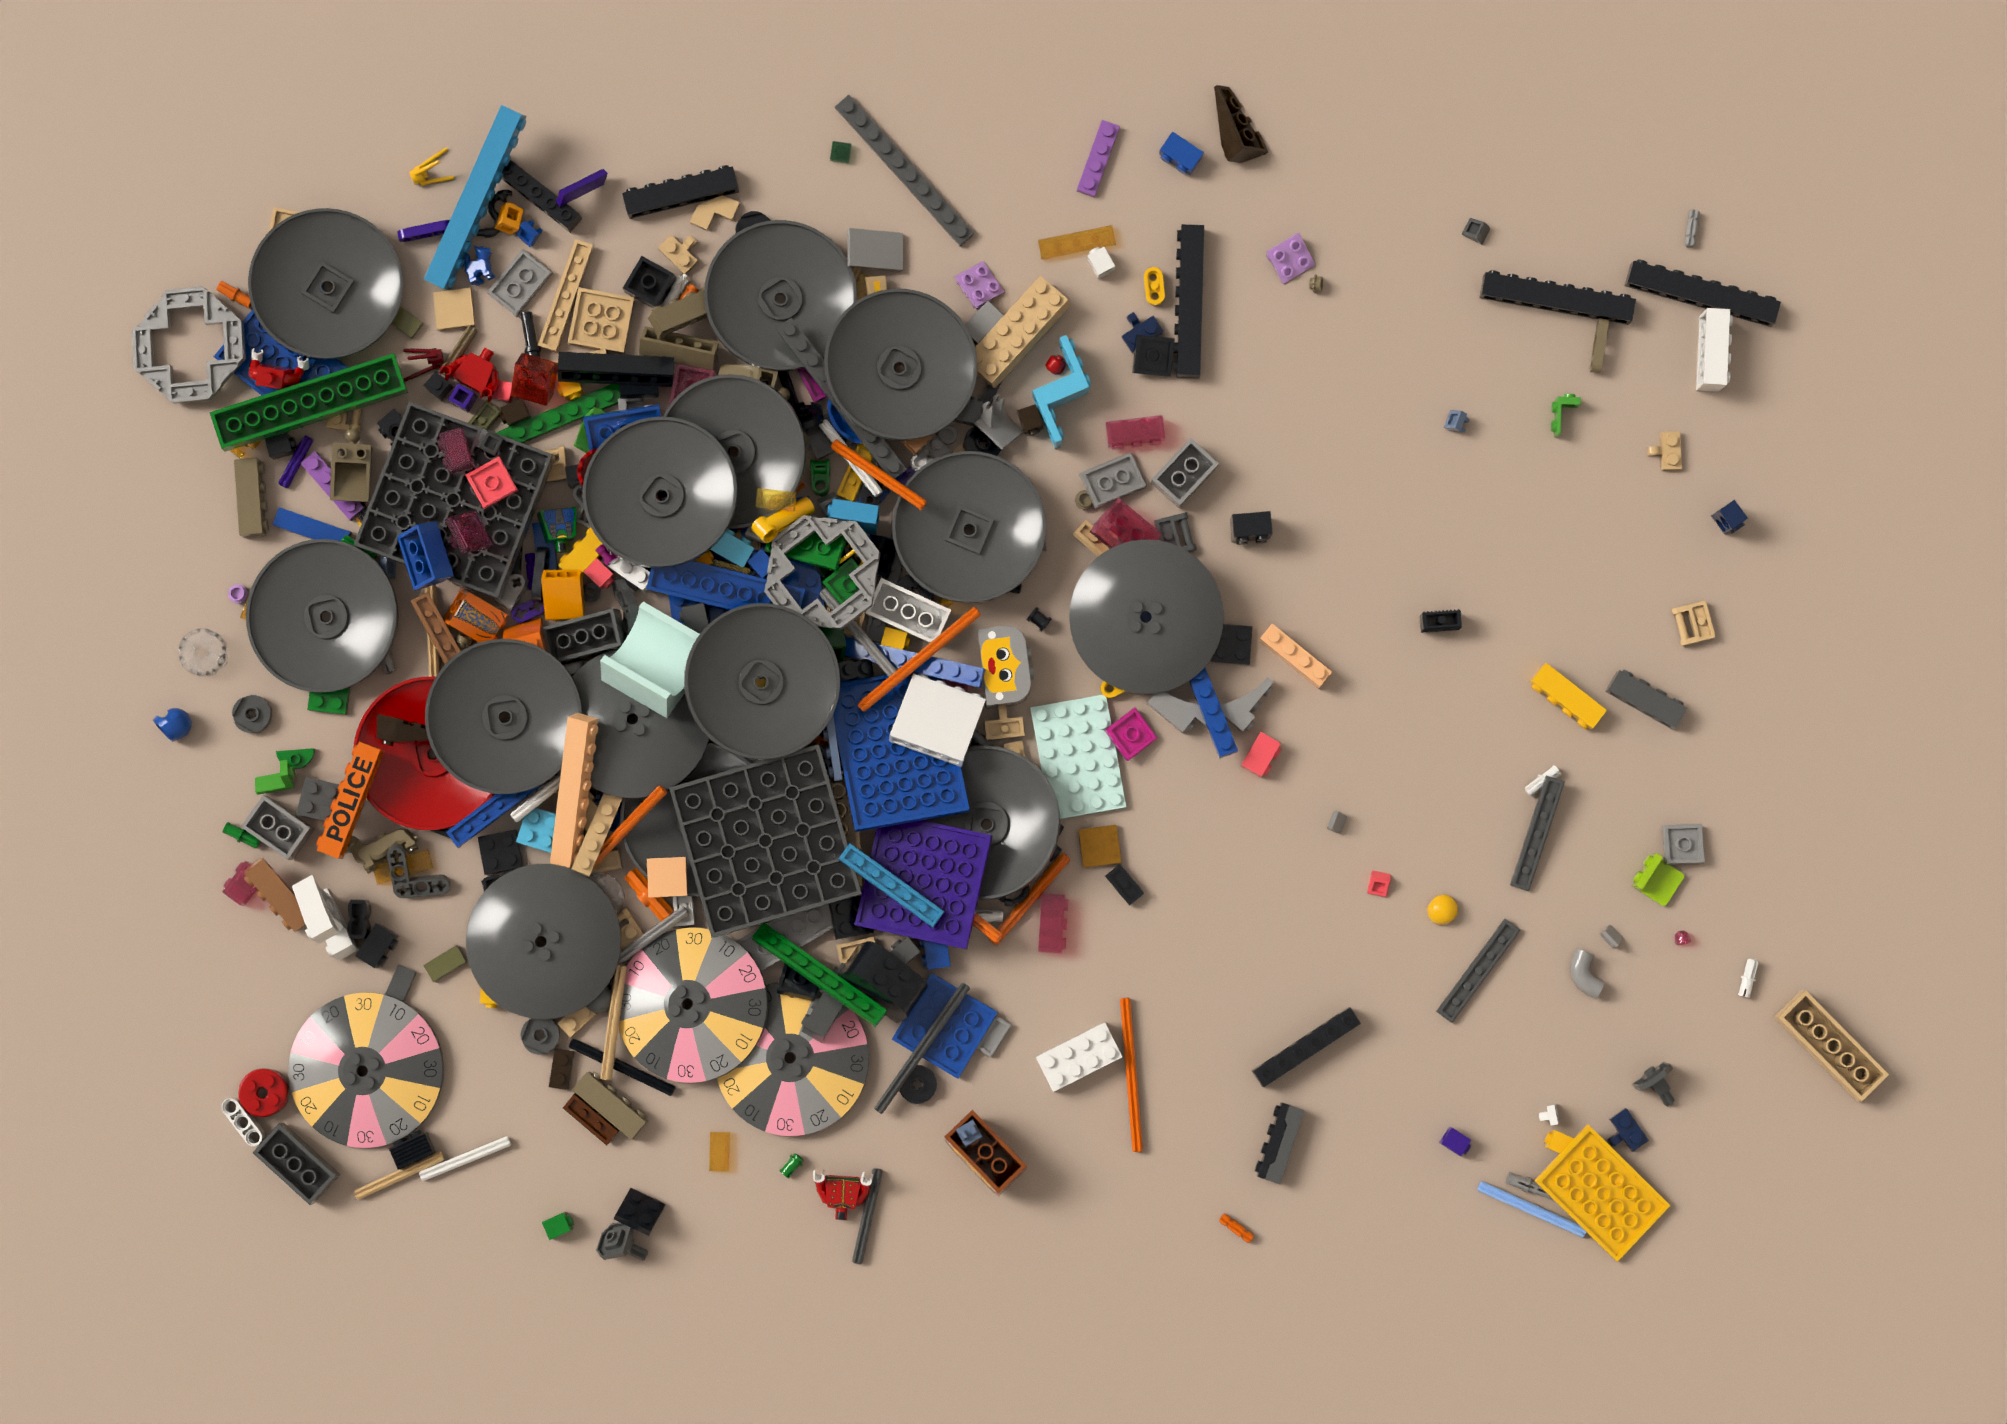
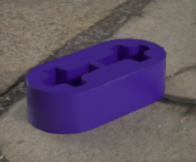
(530, 614)

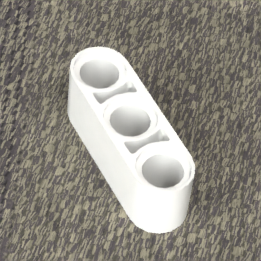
(235, 1117)

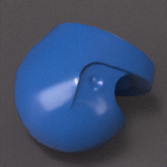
(174, 724)

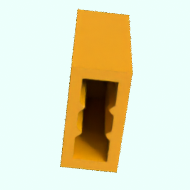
(563, 594)

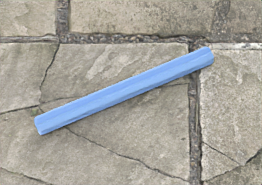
(1531, 1208)

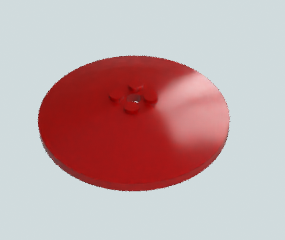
(408, 783)

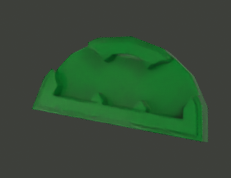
(297, 758)

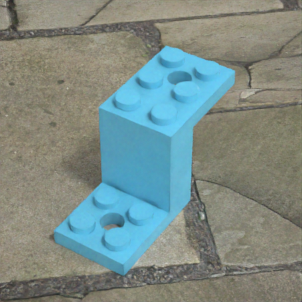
(1061, 391)

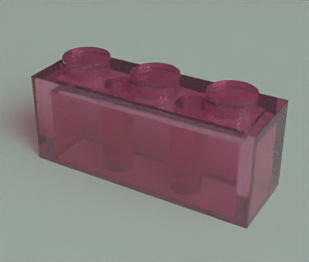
(1135, 432)
(1052, 923)

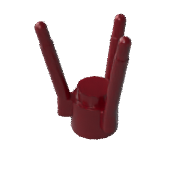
(434, 356)

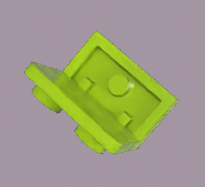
(1657, 879)

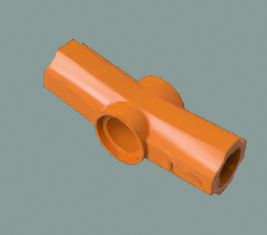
(640, 885)

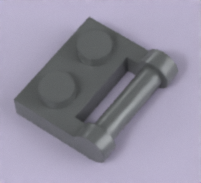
(1169, 532)

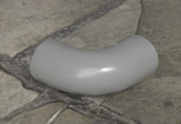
(1581, 974)

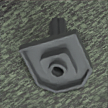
(1655, 1079)
(618, 1242)

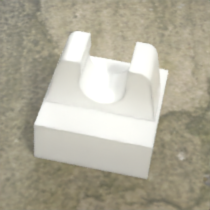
(1551, 1115)

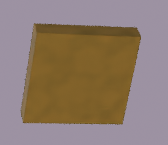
(1099, 846)

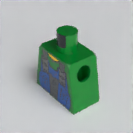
(558, 526)

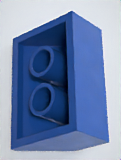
(425, 555)

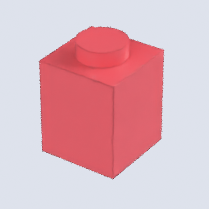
(600, 574)

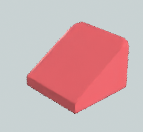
(503, 392)
(1379, 883)

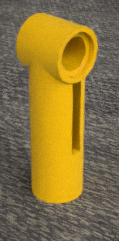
(769, 527)

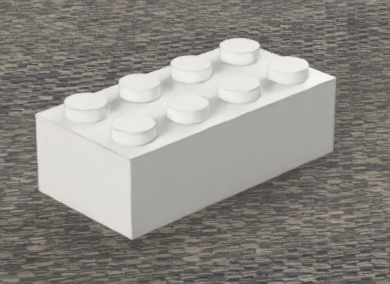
(1713, 349)
(908, 611)
(1078, 1056)

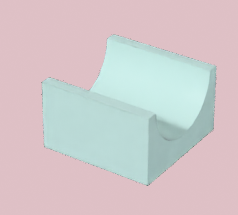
(651, 661)

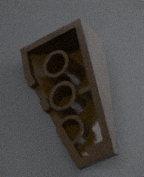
(1236, 134)
(399, 731)

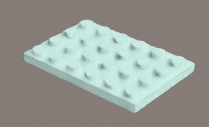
(1079, 755)

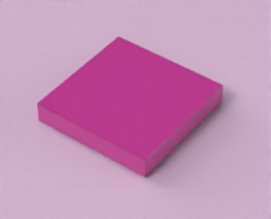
(1131, 734)

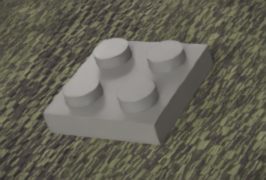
(1683, 844)

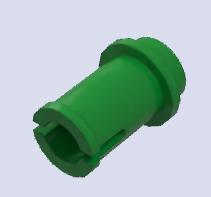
(792, 1164)

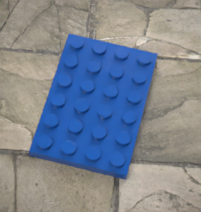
(276, 355)

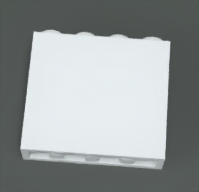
(937, 719)

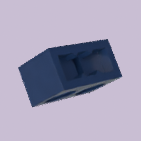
(1730, 517)

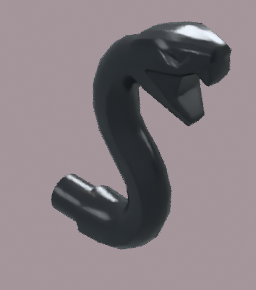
(491, 232)

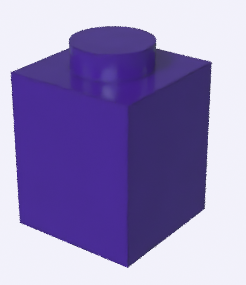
(463, 398)
(1455, 1142)

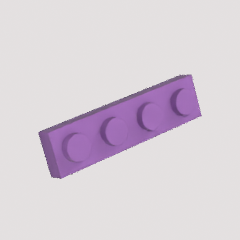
(1098, 158)
(322, 475)

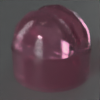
(1682, 938)

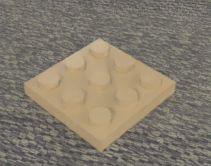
(601, 320)

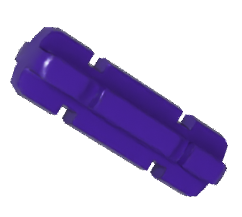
(530, 559)

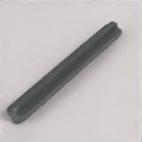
(867, 1217)

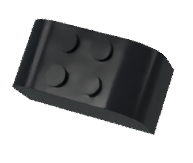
(884, 979)

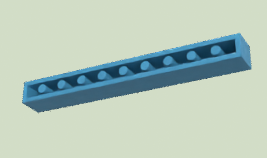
(475, 197)

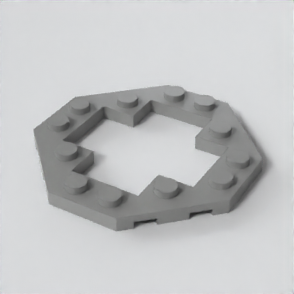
(217, 371)
(828, 530)

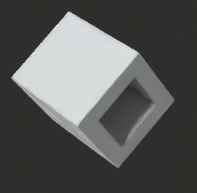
(1100, 262)

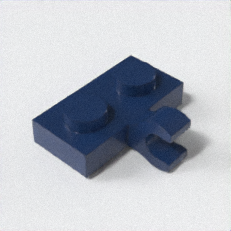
(1149, 328)
(1627, 1130)

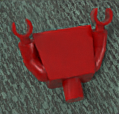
(474, 373)

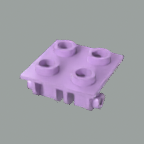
(1290, 258)
(979, 284)

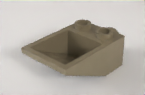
(764, 375)
(350, 472)

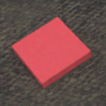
(491, 482)

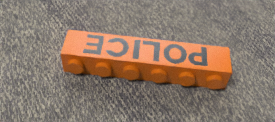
(350, 800)

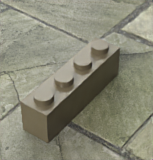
(678, 313)
(684, 348)
(250, 497)
(610, 1105)

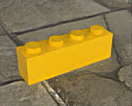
(582, 554)
(1567, 696)

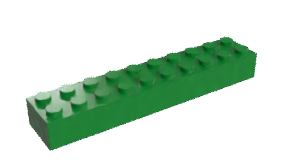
(308, 402)

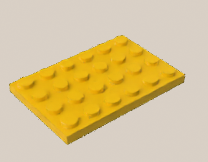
(1602, 1193)

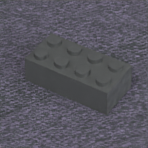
(585, 636)
(296, 1163)

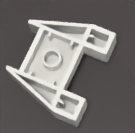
(323, 918)

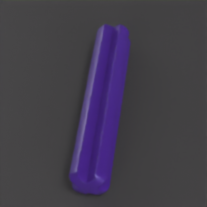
(295, 461)

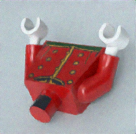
(275, 376)
(842, 1191)

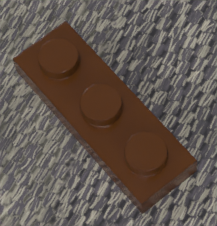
(591, 1119)

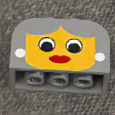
(1006, 666)

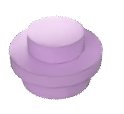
(238, 593)

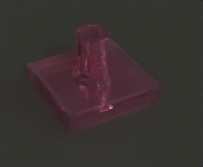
(468, 532)

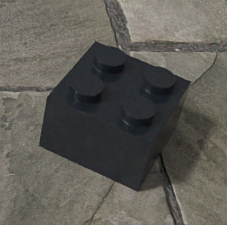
(649, 283)
(1251, 527)

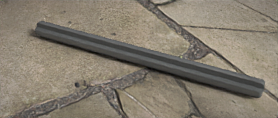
(922, 1048)

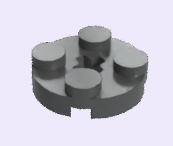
(246, 704)
(545, 1045)

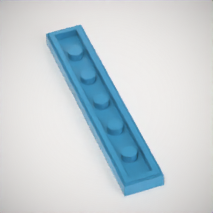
(891, 885)

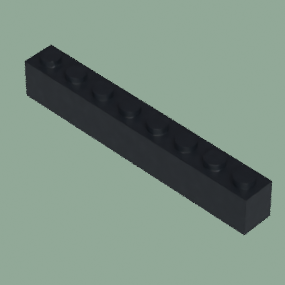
(1702, 293)
(1557, 298)
(1190, 301)

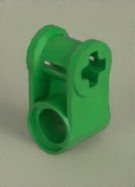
(820, 474)

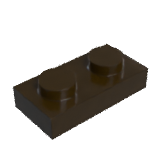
(561, 1069)

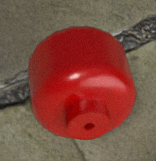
(1055, 364)

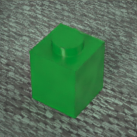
(558, 1225)

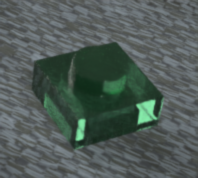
(840, 152)

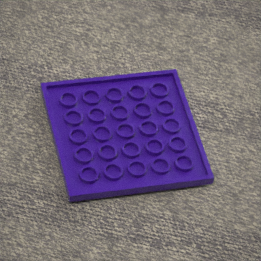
(940, 865)

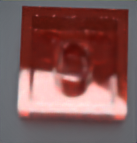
(534, 379)

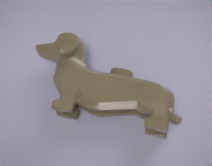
(377, 850)

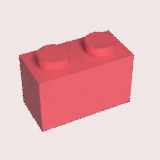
(1260, 755)

